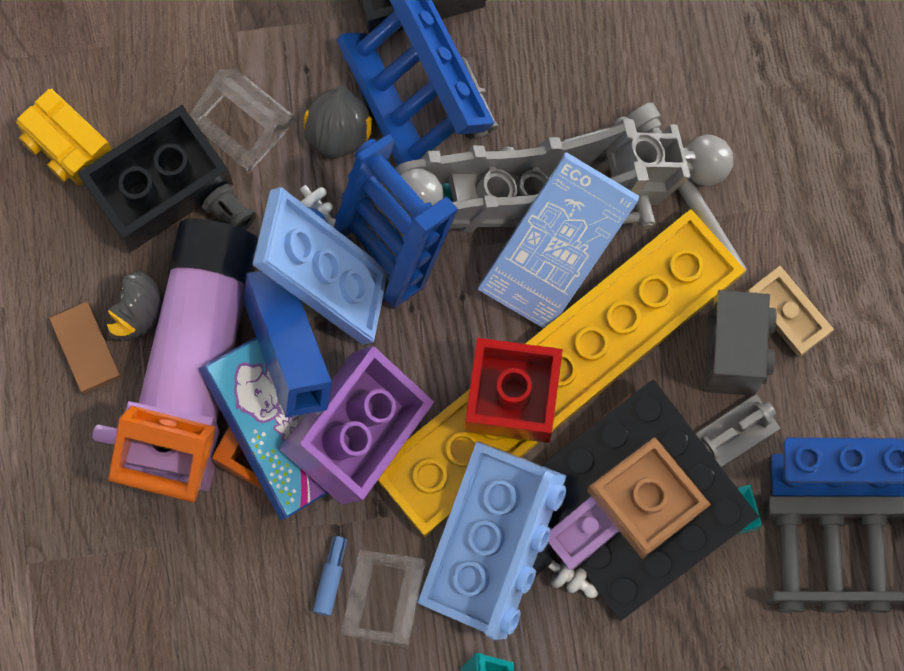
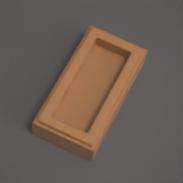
(85, 348)

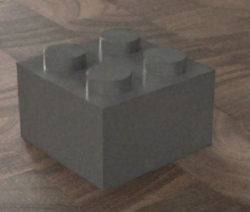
(738, 343)

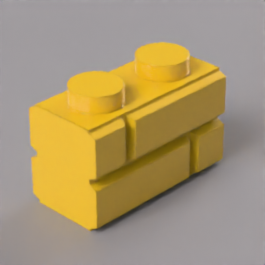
(61, 136)

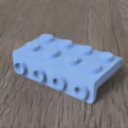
(492, 540)

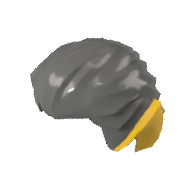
(337, 123)
(137, 309)

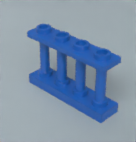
(446, 75)
(422, 231)
(838, 468)

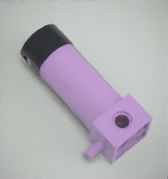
(193, 328)

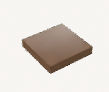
(648, 497)

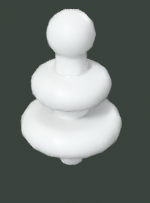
(312, 200)
(574, 579)

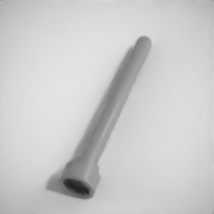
(647, 121)

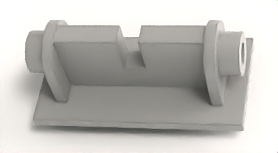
(739, 430)

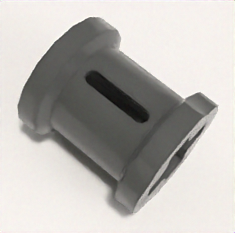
(224, 197)

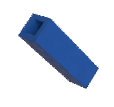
(287, 346)

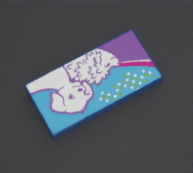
(257, 420)

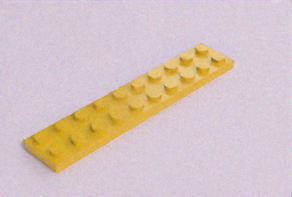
(599, 342)

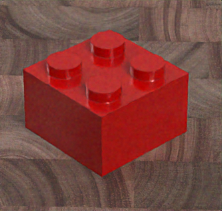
(513, 390)

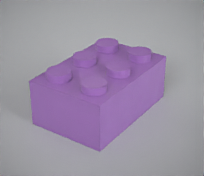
(365, 426)

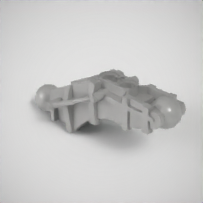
(502, 184)

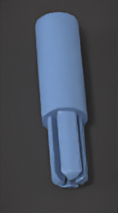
(330, 577)

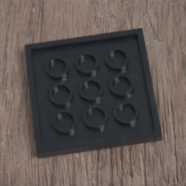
(616, 567)

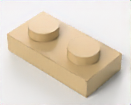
(797, 317)

